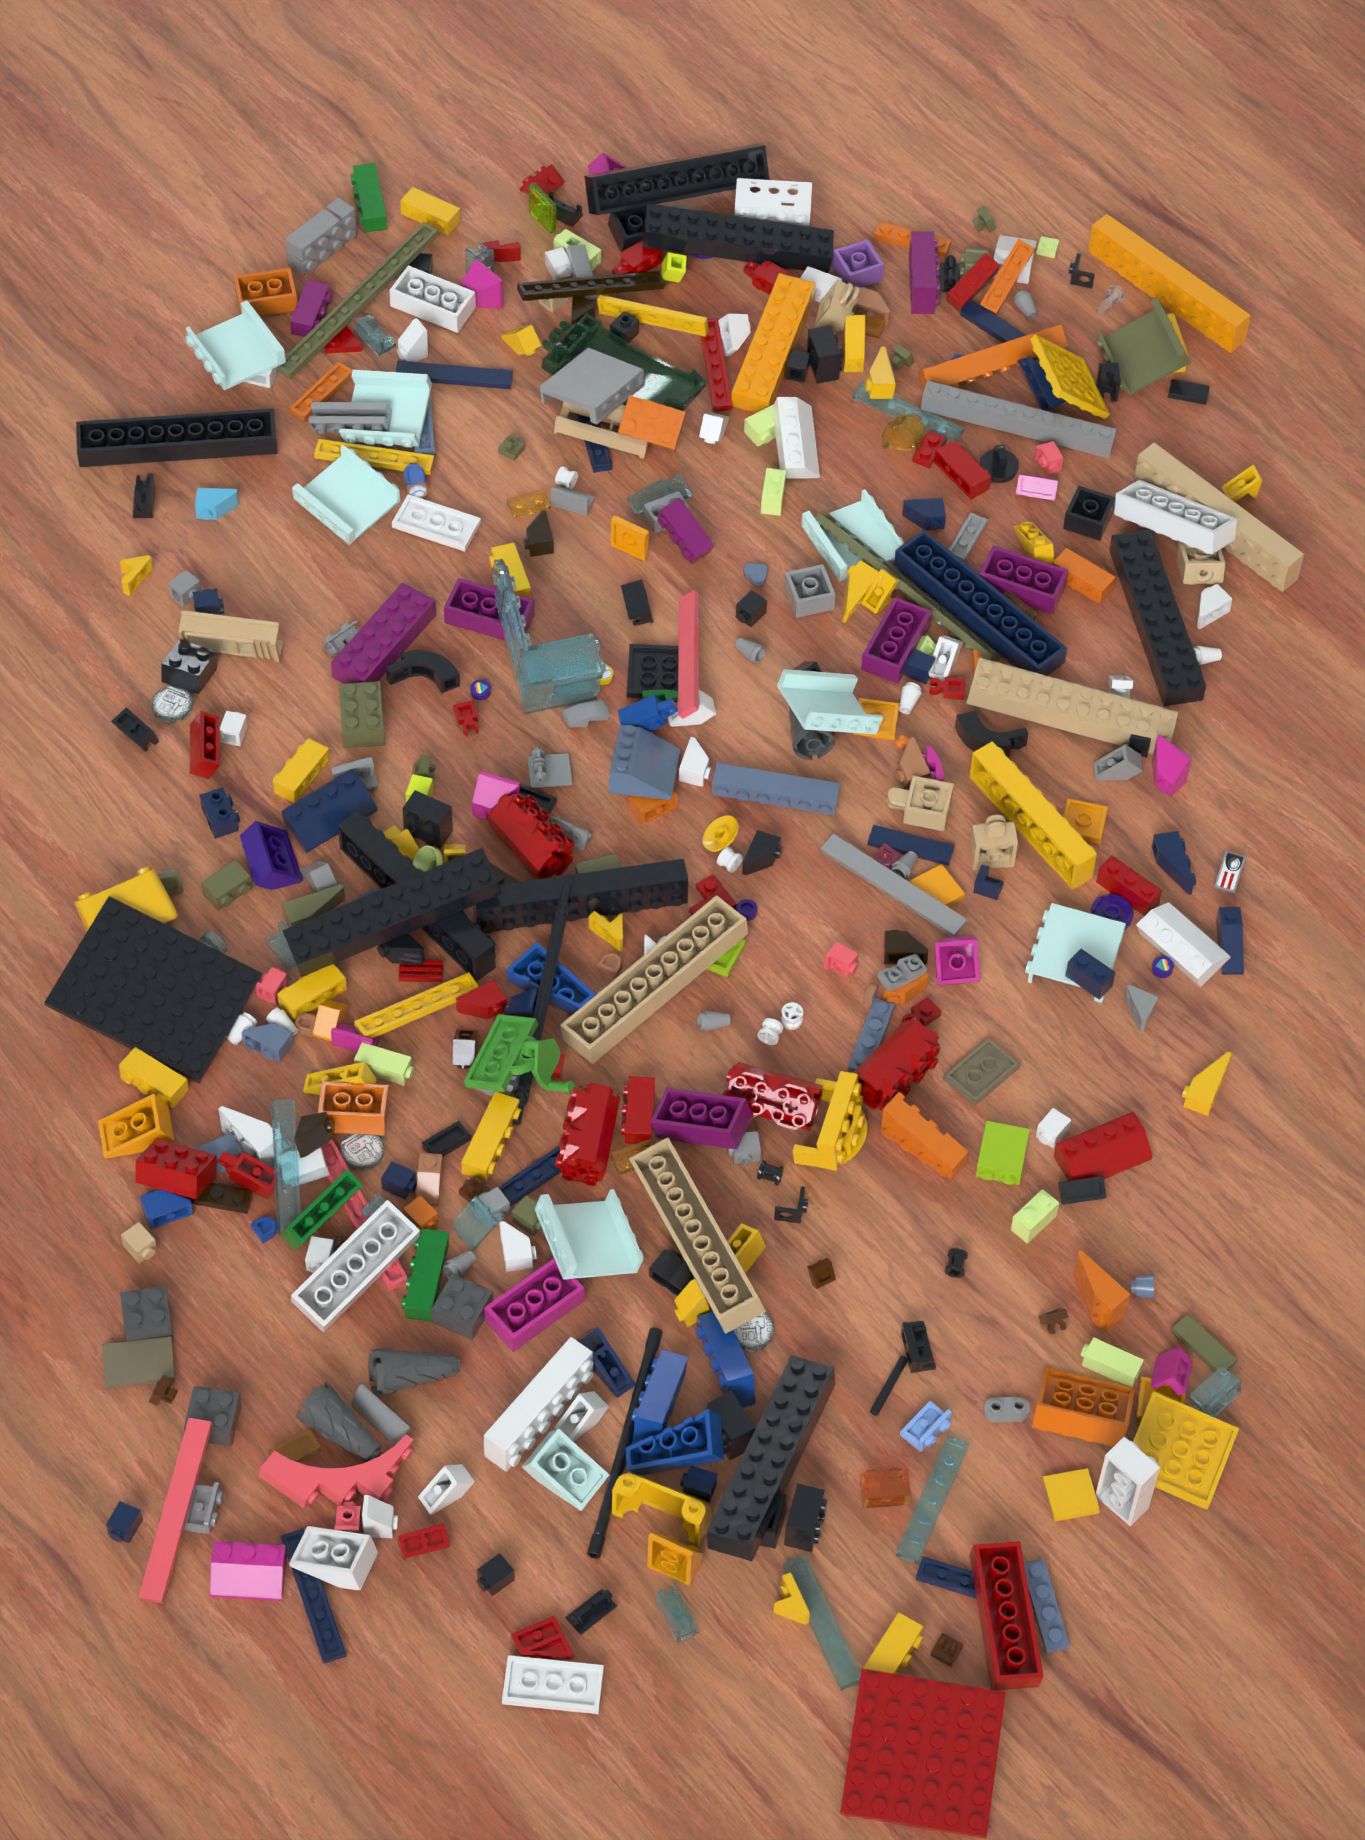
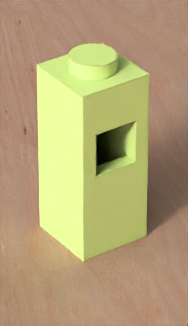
(568, 238)
(385, 1063)
(1111, 1362)

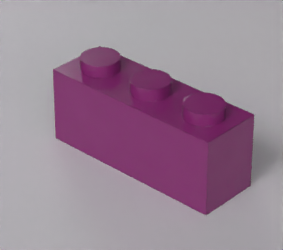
(310, 308)
(685, 531)

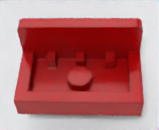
(546, 179)

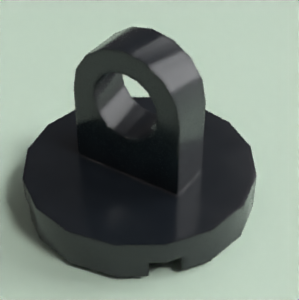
(1000, 464)

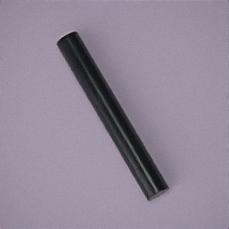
(888, 1386)

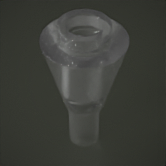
(1113, 296)

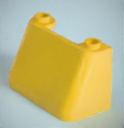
(142, 893)
(634, 1490)

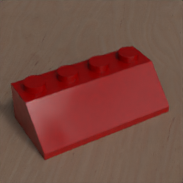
(1104, 1149)

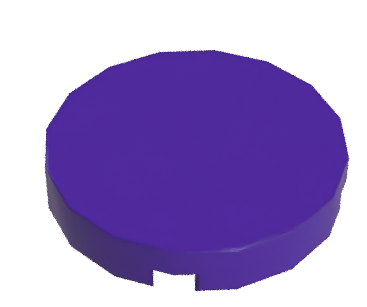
(1114, 908)

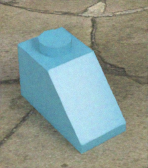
(214, 502)

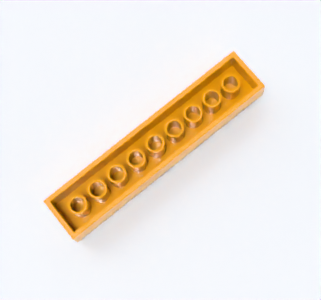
(1170, 282)

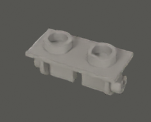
(335, 642)
(577, 834)

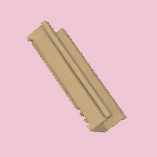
(599, 435)
(232, 635)

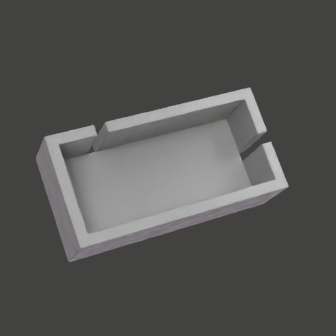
(321, 237)

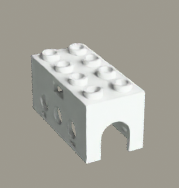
(768, 205)

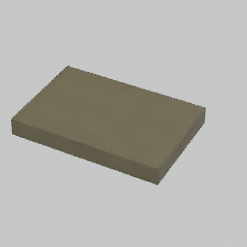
(981, 1071)
(138, 1362)

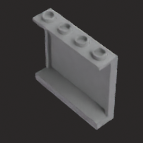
(594, 383)

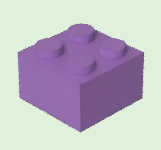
(858, 264)

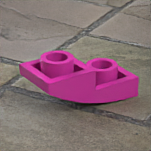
(934, 764)

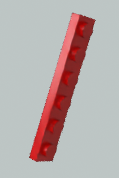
(716, 368)

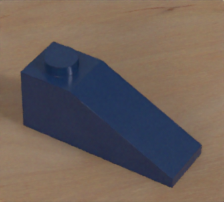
(1039, 384)
(1230, 939)
(606, 1362)

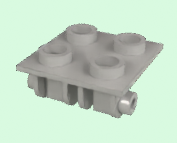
(549, 769)

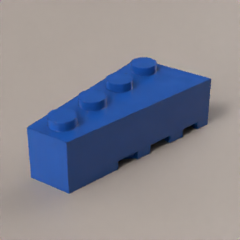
(567, 990)
(726, 1359)
(660, 1395)
(685, 1445)

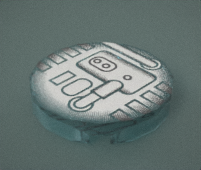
(172, 704)
(362, 1151)
(755, 1333)

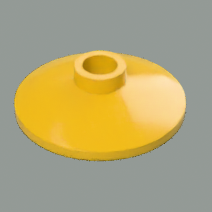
(720, 833)

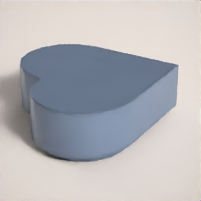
(755, 573)

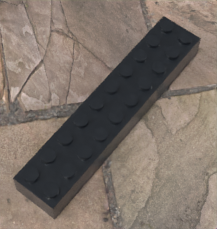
(674, 179)
(737, 238)
(176, 437)
(1157, 618)
(388, 866)
(598, 891)
(392, 912)
(770, 1458)

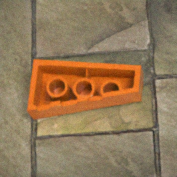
(922, 1138)

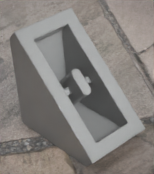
(319, 876)
(1140, 1005)

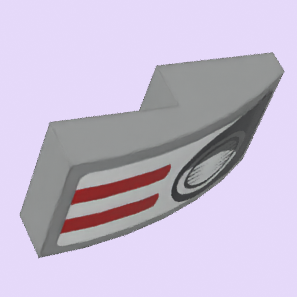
(1230, 872)

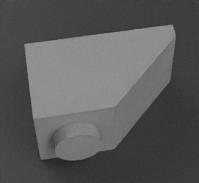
(1118, 765)

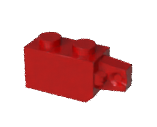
(638, 259)
(764, 275)
(249, 1173)

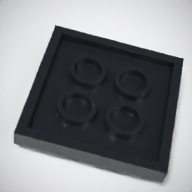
(652, 668)

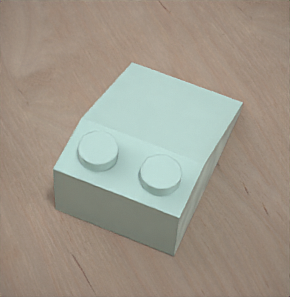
(565, 1469)

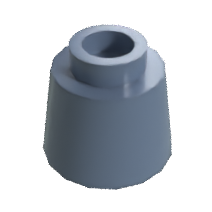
(1143, 1286)

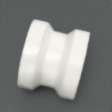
(566, 478)
(729, 859)
(790, 1010)
(770, 1031)

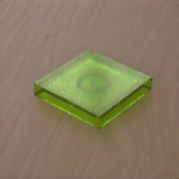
(542, 208)

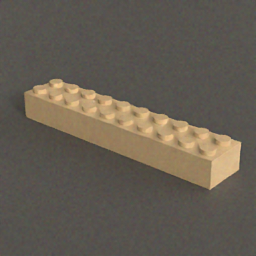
(1254, 541)
(1067, 705)
(654, 979)
(697, 1235)

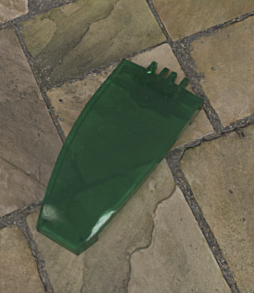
(662, 381)

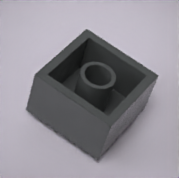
(461, 1306)
(146, 1313)
(220, 1408)

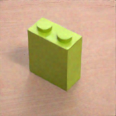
(1002, 1153)

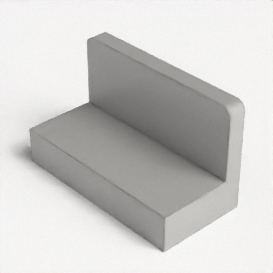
(571, 500)

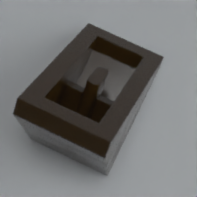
(580, 307)

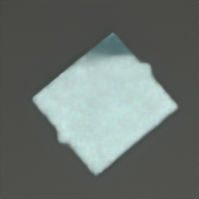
(474, 1223)

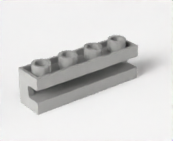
(350, 415)

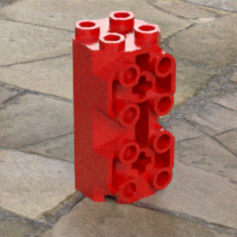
(529, 835)
(897, 1062)
(775, 1095)
(587, 1134)

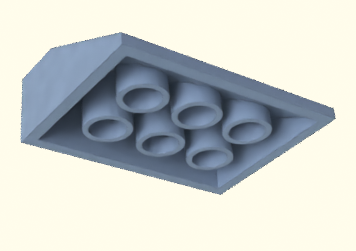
(643, 764)

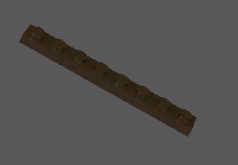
(590, 286)

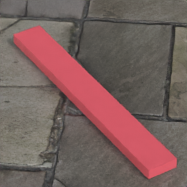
(688, 655)
(395, 1274)
(175, 1510)

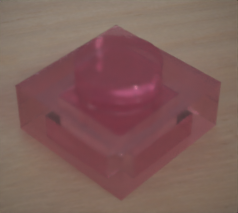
(886, 856)

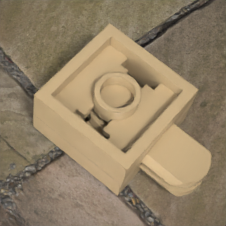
(835, 305)
(1198, 566)
(924, 803)
(993, 843)

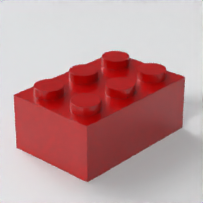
(176, 1168)

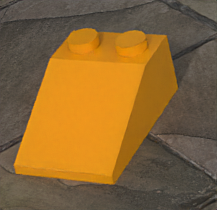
(135, 1127)
(673, 1558)

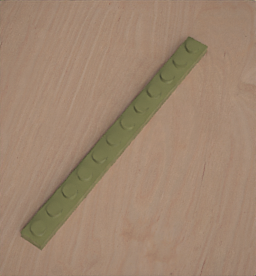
(357, 300)
(912, 591)

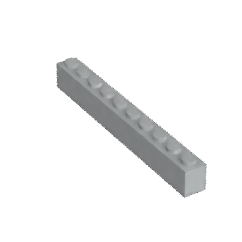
(1018, 419)

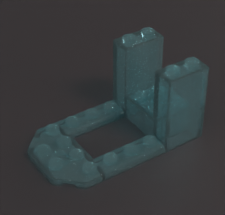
(549, 672)

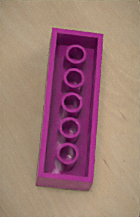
(384, 636)

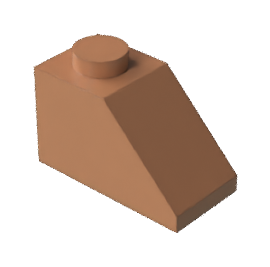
(872, 305)
(911, 764)
(429, 1177)

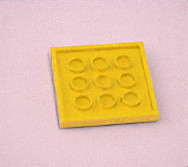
(1069, 377)
(1186, 1447)

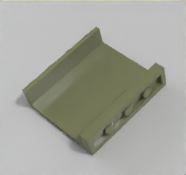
(1144, 350)

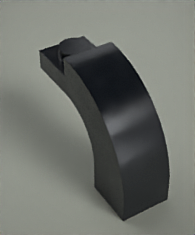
(427, 665)
(976, 735)

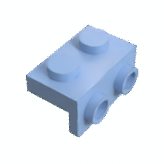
(926, 1425)

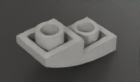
(583, 713)
(903, 973)

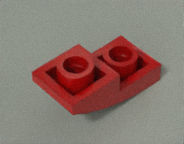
(505, 253)

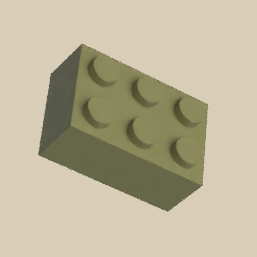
(361, 714)

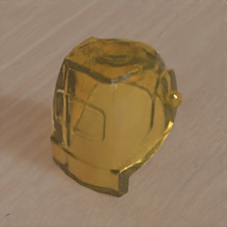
(904, 433)

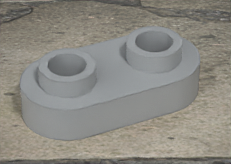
(1007, 1410)

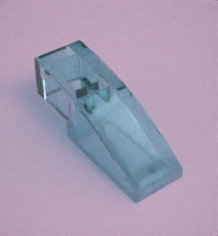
(658, 490)

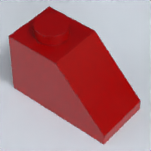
(482, 1001)

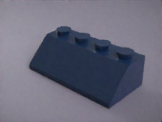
(319, 813)

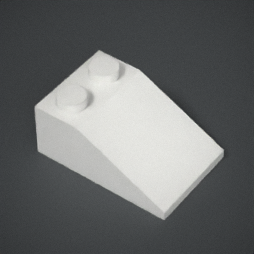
(1003, 249)
(250, 1133)
(335, 1556)

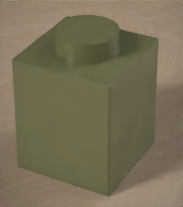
(526, 1217)

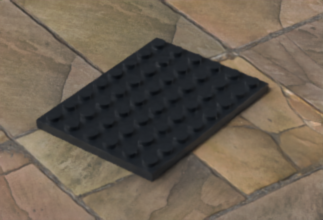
(153, 989)

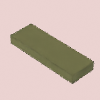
(1203, 1344)

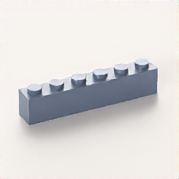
(775, 789)

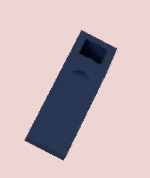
(1171, 857)

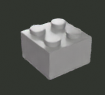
(809, 591)

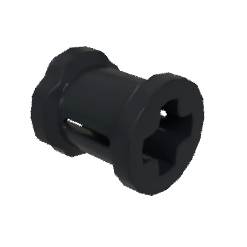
(770, 1172)
(956, 1263)

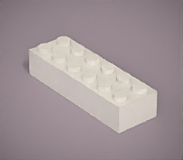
(1175, 516)
(355, 1266)
(538, 1404)

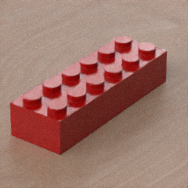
(1006, 1616)

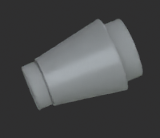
(1025, 303)
(752, 651)
(905, 865)
(712, 1020)
(459, 1264)

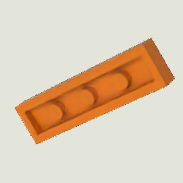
(901, 236)
(1007, 276)
(321, 390)

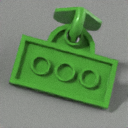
(514, 1051)

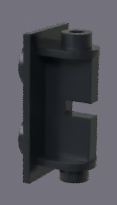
(949, 274)
(591, 1611)

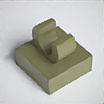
(984, 220)
(901, 357)
(511, 447)
(423, 767)
(171, 881)

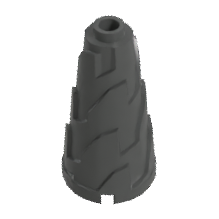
(809, 742)
(406, 1369)
(338, 1423)

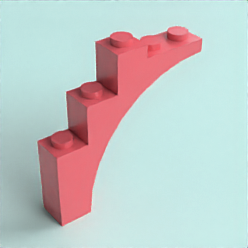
(338, 1484)

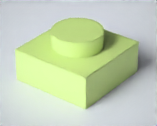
(1047, 247)
(926, 645)

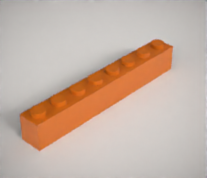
(988, 359)

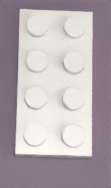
(436, 522)
(553, 1684)

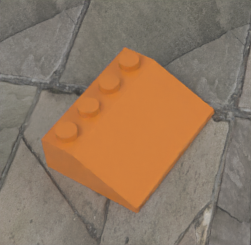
(1083, 1407)

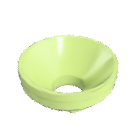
(427, 857)

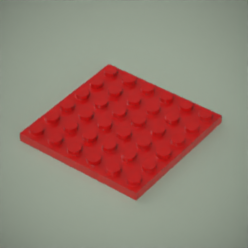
(923, 1753)

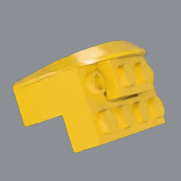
(844, 1101)

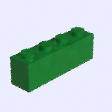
(369, 197)
(321, 1210)
(426, 1274)

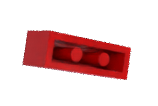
(972, 282)
(962, 469)
(204, 745)
(1126, 882)
(638, 1109)

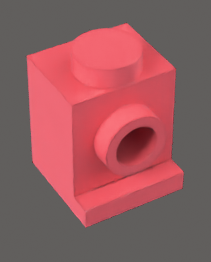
(1049, 457)
(841, 959)
(271, 985)
(350, 1511)

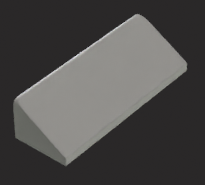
(580, 264)
(380, 1415)

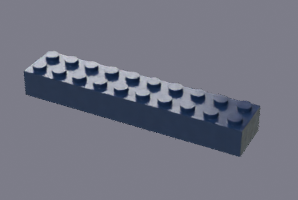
(979, 605)

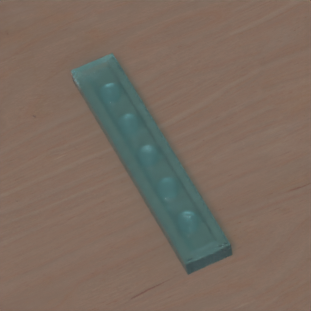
(897, 407)
(285, 1162)
(932, 1499)
(824, 1624)

